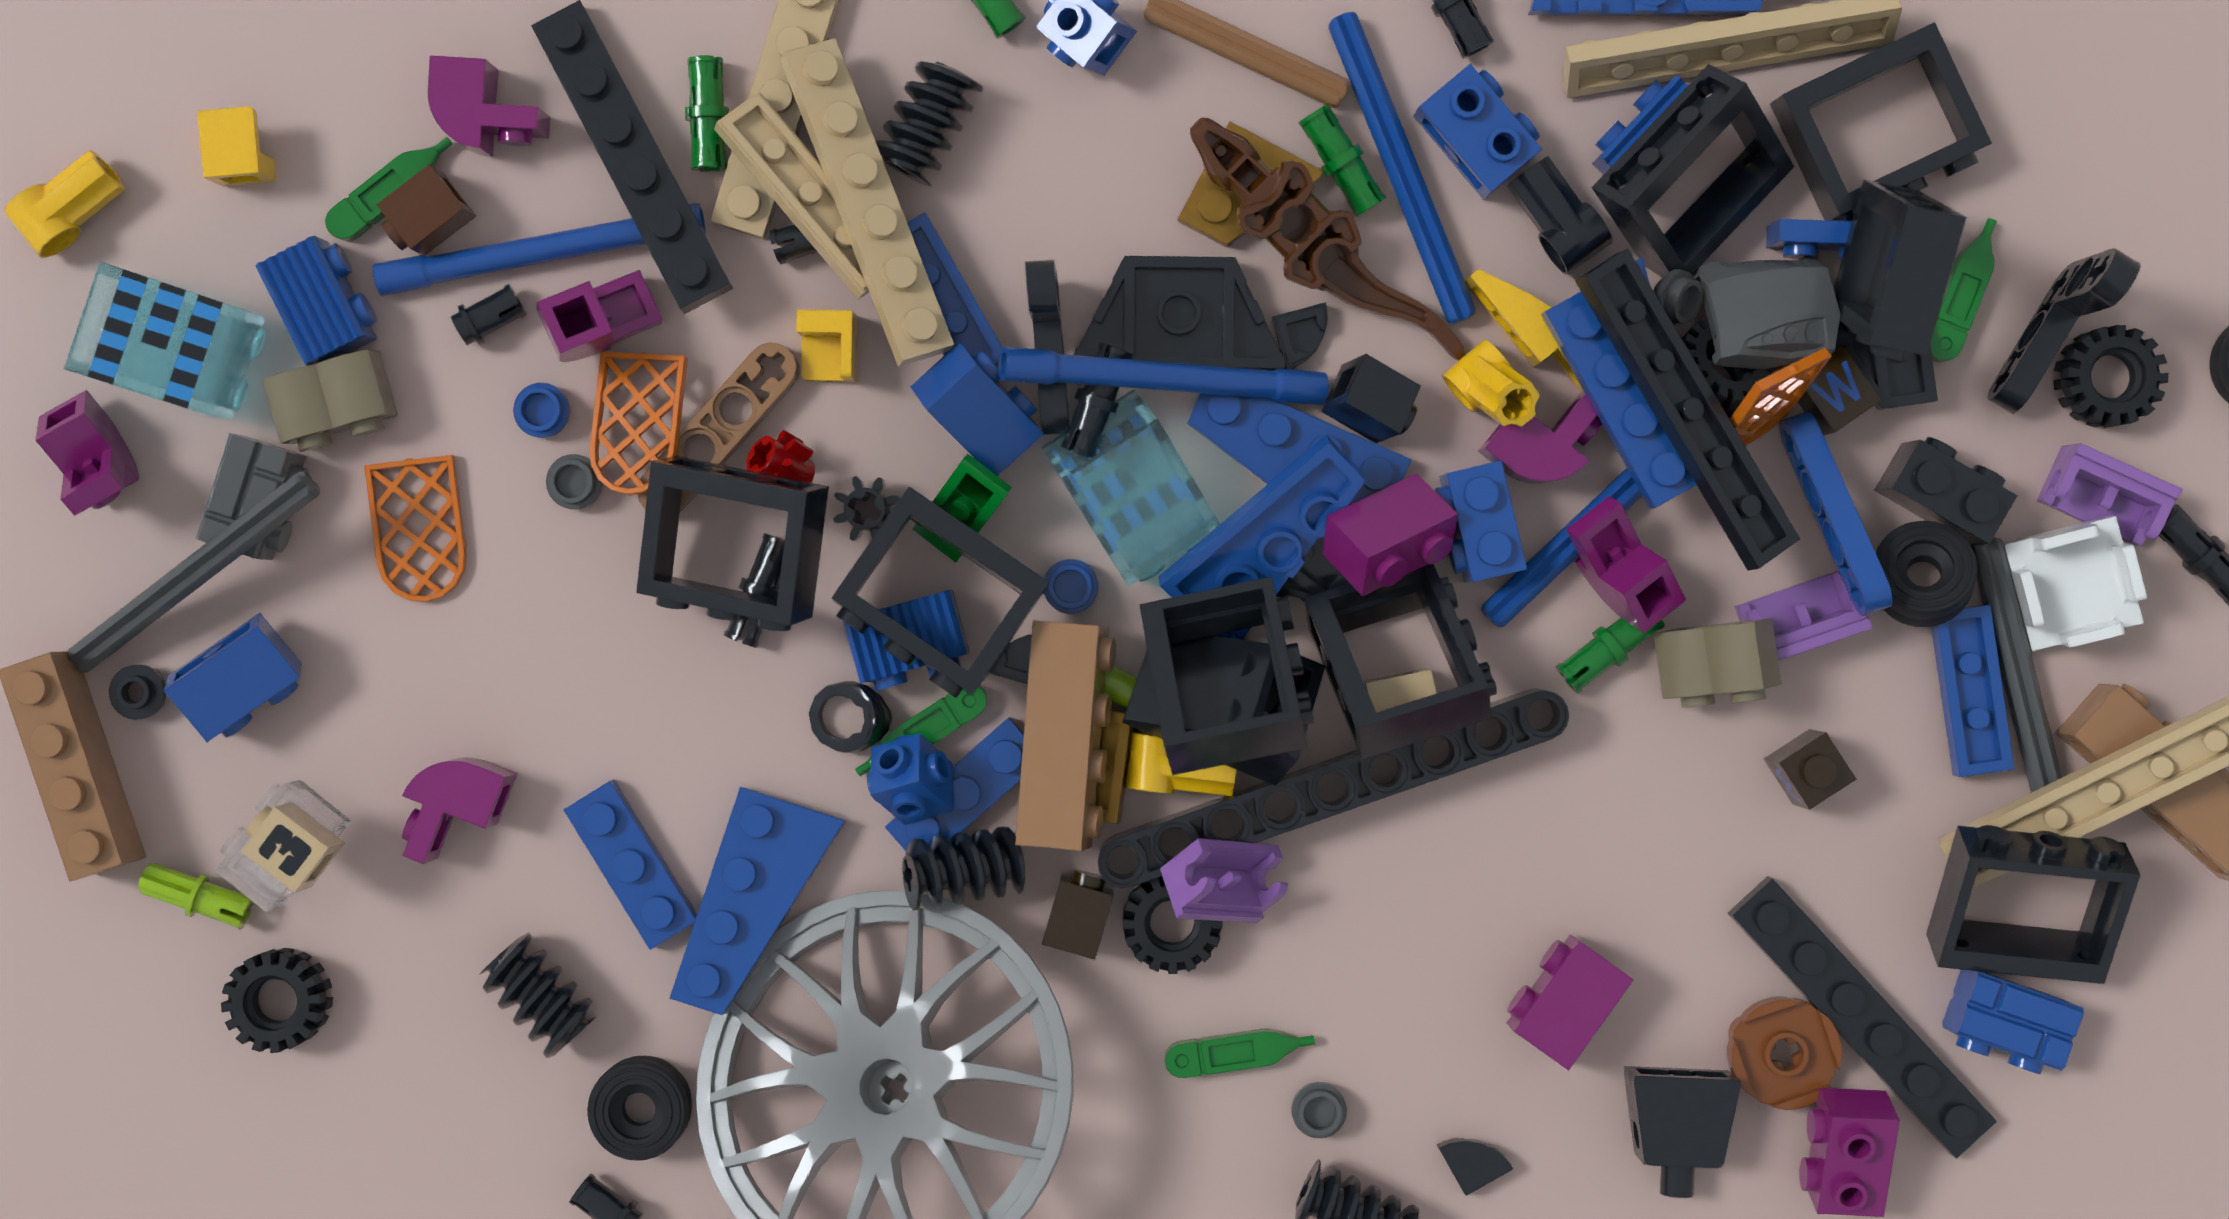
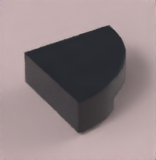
(1300, 333)
(1014, 660)
(1473, 1162)

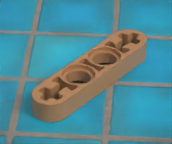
(710, 420)

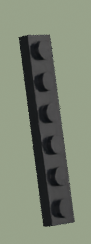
(632, 157)
(1687, 410)
(1862, 1017)

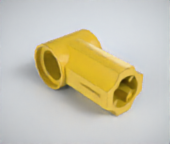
(53, 211)
(1490, 383)
(1151, 772)

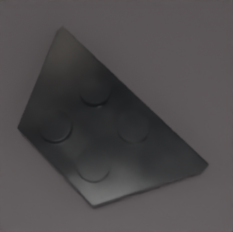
(1183, 314)

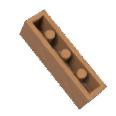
(1064, 735)
(71, 765)
(2192, 815)

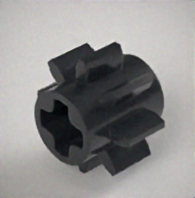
(853, 516)

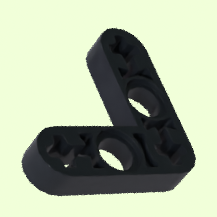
(2079, 290)
(1047, 329)

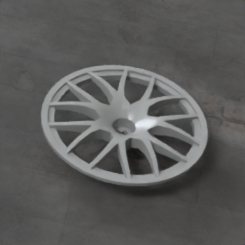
(873, 1054)

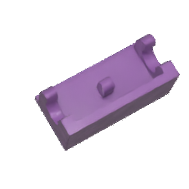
(2097, 485)
(1807, 614)
(1223, 880)

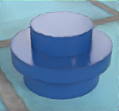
(541, 410)
(1071, 586)

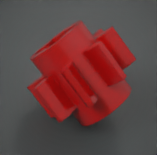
(782, 457)

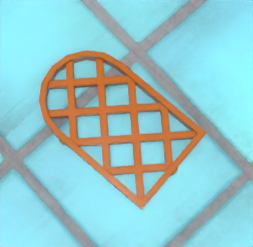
(679, 364)
(1776, 396)
(419, 541)

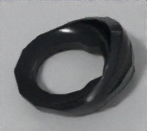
(875, 711)

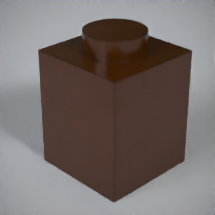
(424, 211)

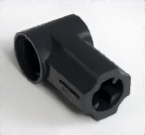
(1567, 228)

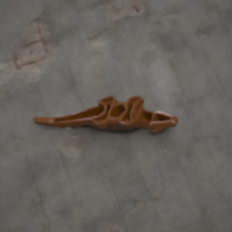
(1315, 242)

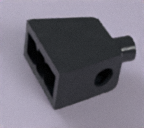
(1680, 1121)

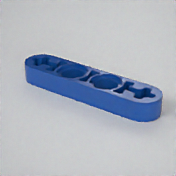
(1835, 514)

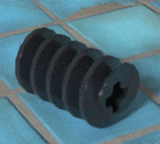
(926, 119)
(962, 863)
(537, 995)
(1327, 1199)

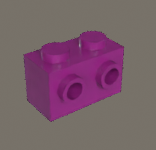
(1389, 534)
(1567, 1000)
(1850, 1152)

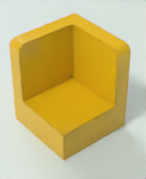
(232, 147)
(828, 344)

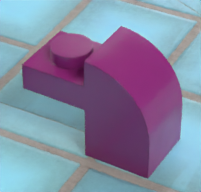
(465, 106)
(591, 319)
(87, 452)
(1542, 453)
(1621, 569)
(450, 789)

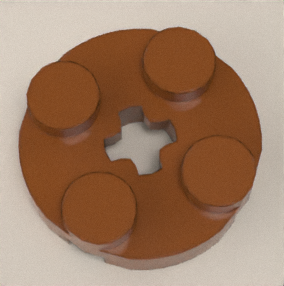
(1812, 1067)

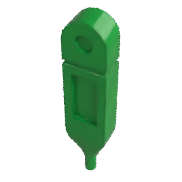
(359, 211)
(1963, 296)
(937, 720)
(1231, 1052)

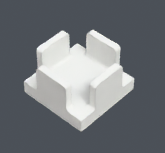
(2076, 584)

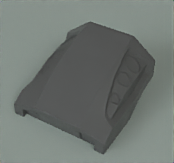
(1768, 311)

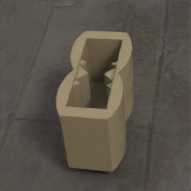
(330, 398)
(1718, 660)

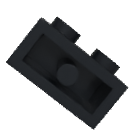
(1945, 491)

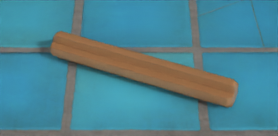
(1248, 50)

